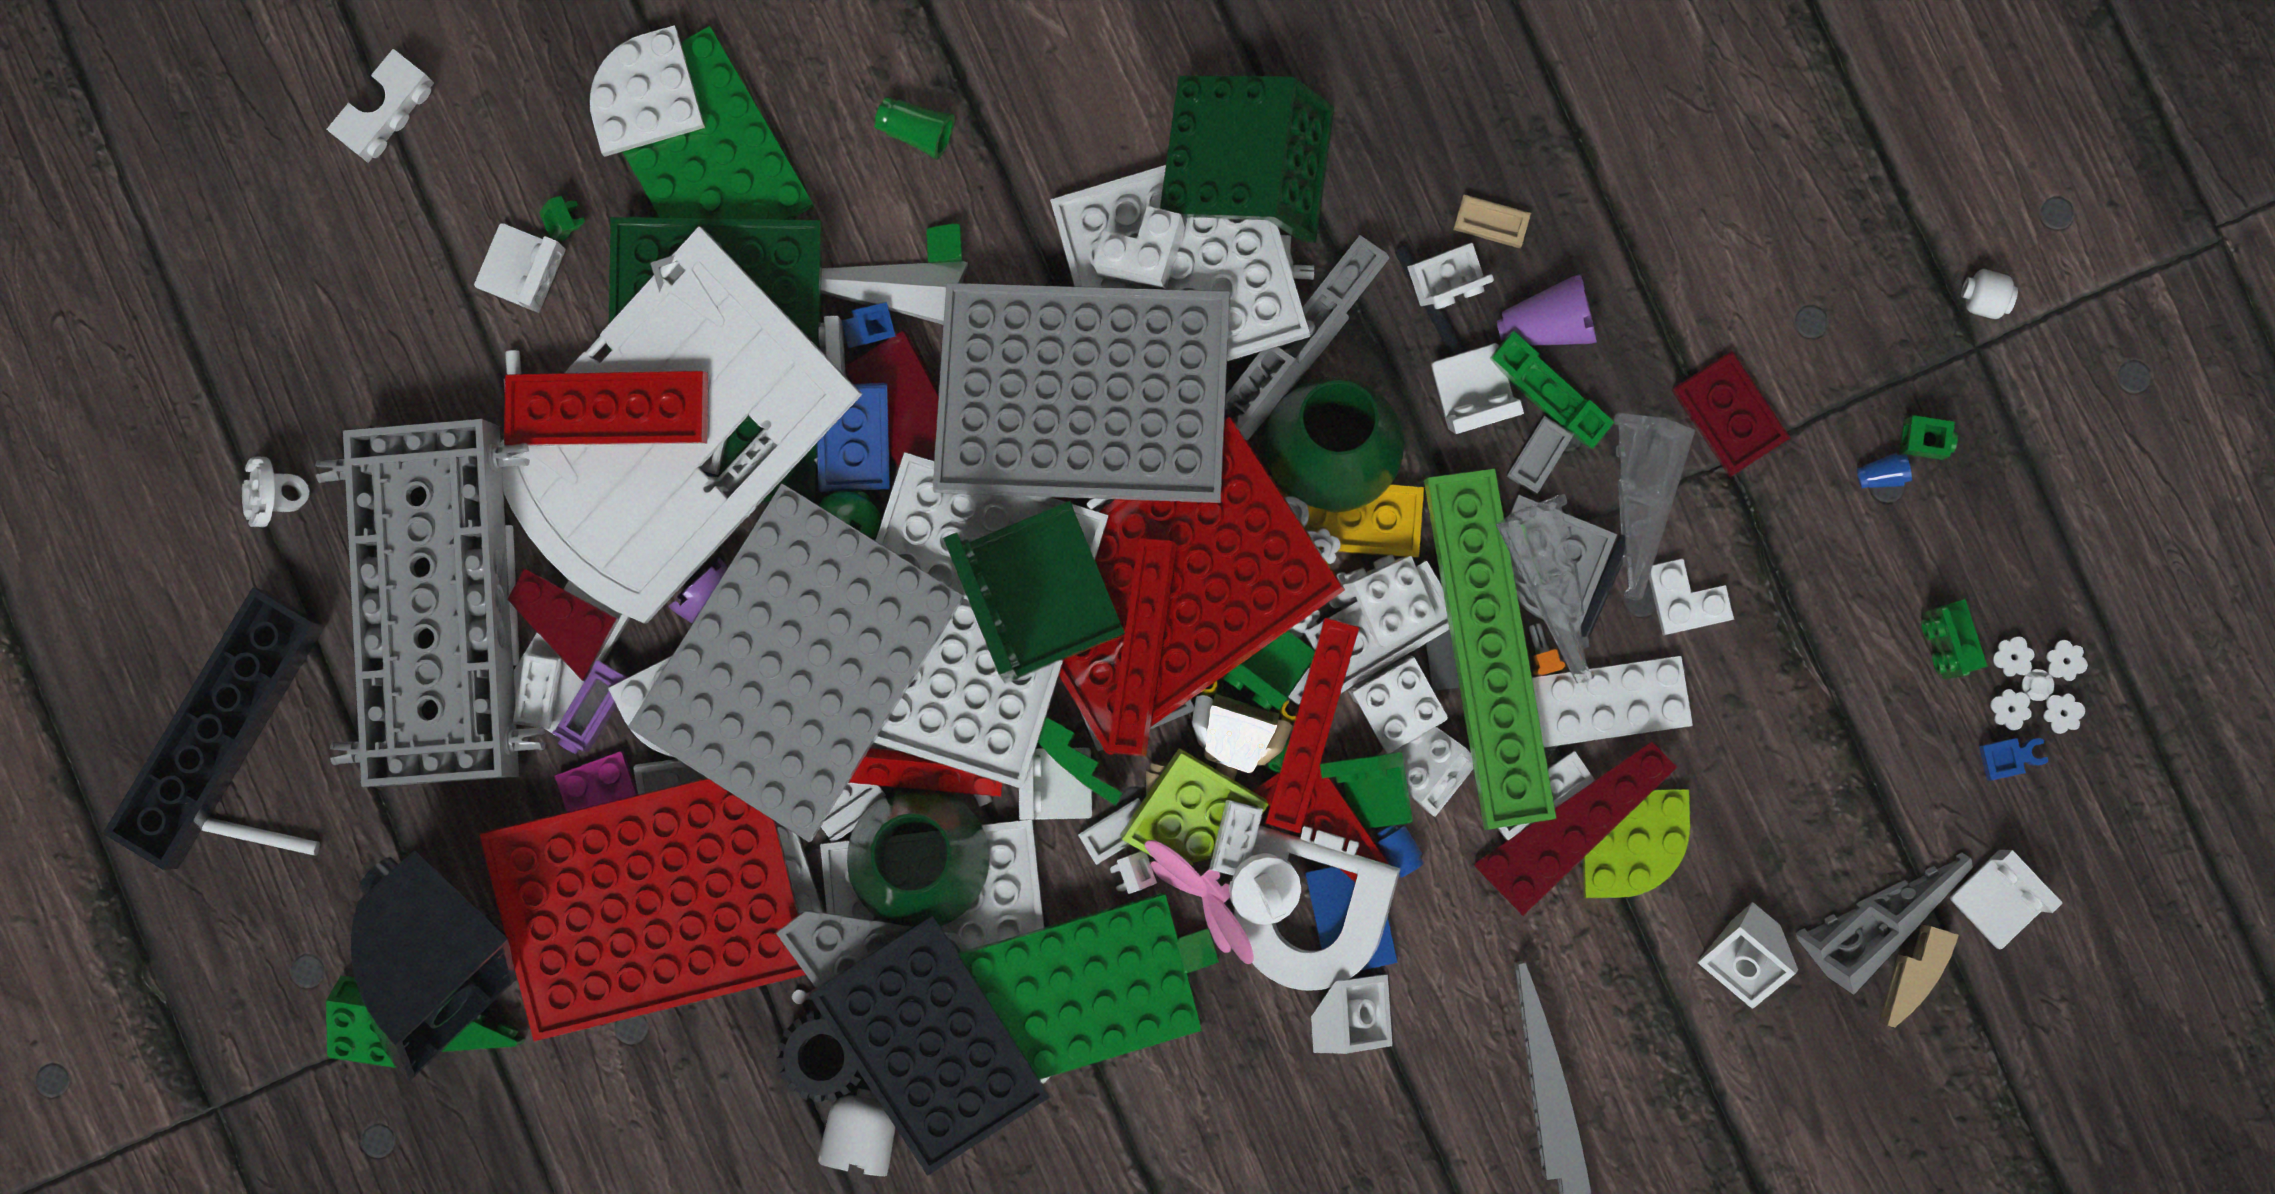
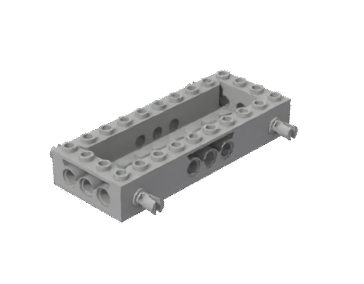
(458, 600)

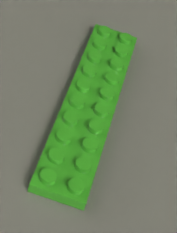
(1489, 650)

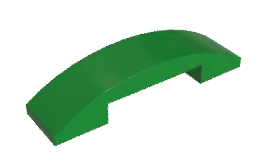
(1549, 391)

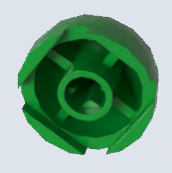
(855, 510)

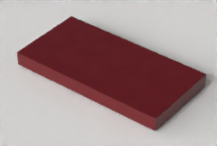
(910, 395)

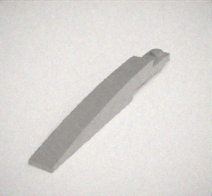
(1281, 367)
(1553, 1112)

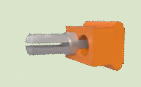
(1544, 660)

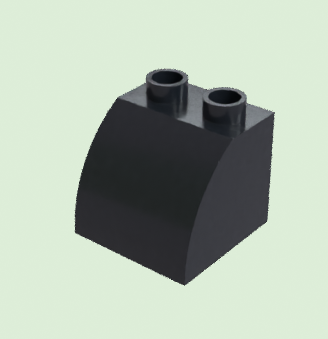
(423, 960)

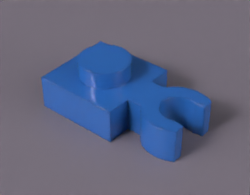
(2008, 759)

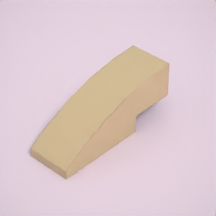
(1917, 976)

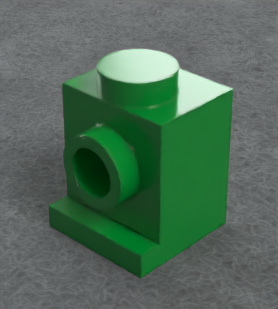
(1942, 434)

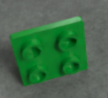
(1953, 640)
(1374, 788)
(350, 1028)

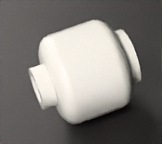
(1989, 294)

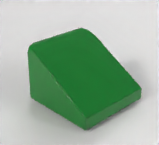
(944, 243)
(1196, 950)

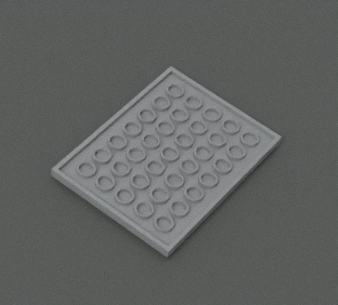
(1082, 392)
(796, 662)

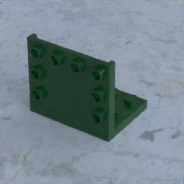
(1248, 151)
(1035, 591)

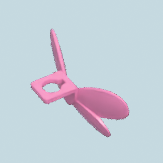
(1221, 922)

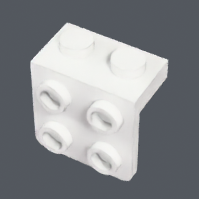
(1390, 599)

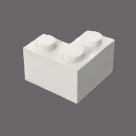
(1143, 260)

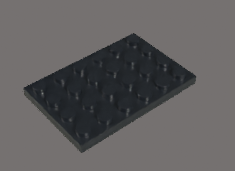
(929, 1044)

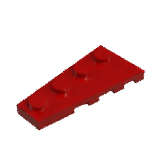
(1333, 815)

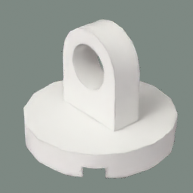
(263, 492)
(1265, 889)

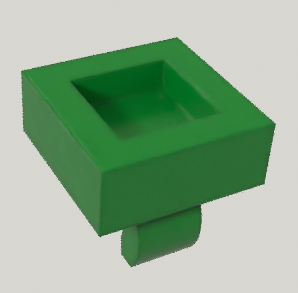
(558, 220)

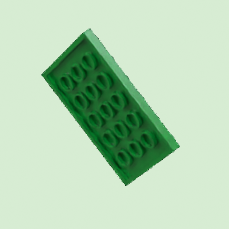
(730, 164)
(1089, 986)

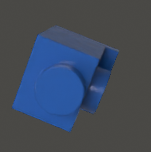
(868, 325)

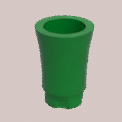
(915, 125)

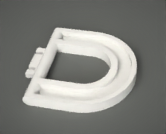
(1362, 925)

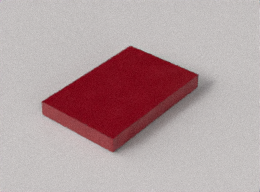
(1730, 414)

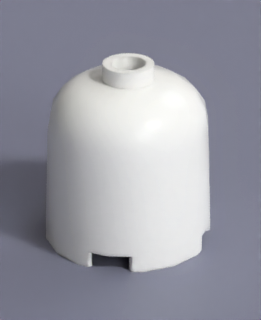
(858, 1135)

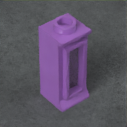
(589, 710)

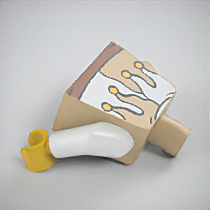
(1238, 733)

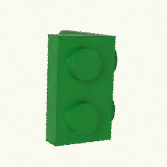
(1273, 671)

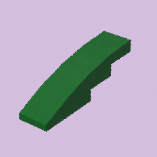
(1056, 741)

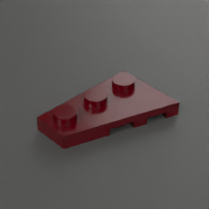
(563, 620)

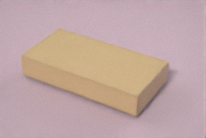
(1492, 221)

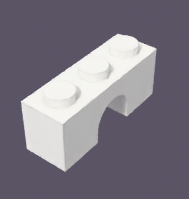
(404, 89)

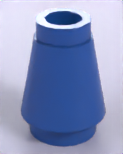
(1885, 472)

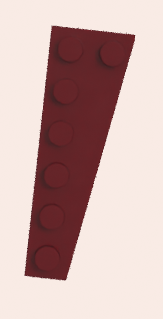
(1549, 849)

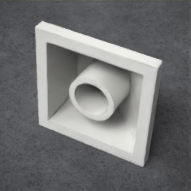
(1750, 956)
(1353, 1016)

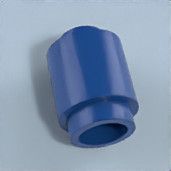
(1399, 849)

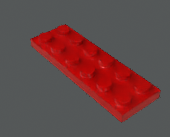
(606, 408)

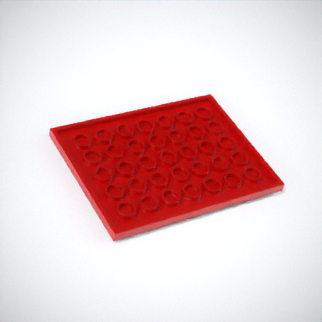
(1236, 585)
(641, 905)

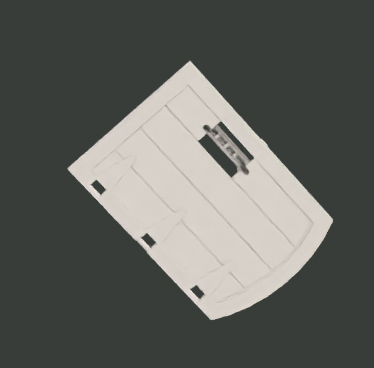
(645, 516)

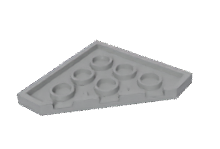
(831, 943)

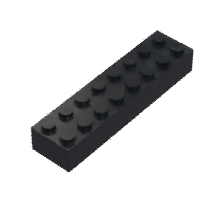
(213, 729)

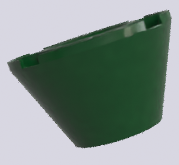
(1328, 477)
(956, 886)

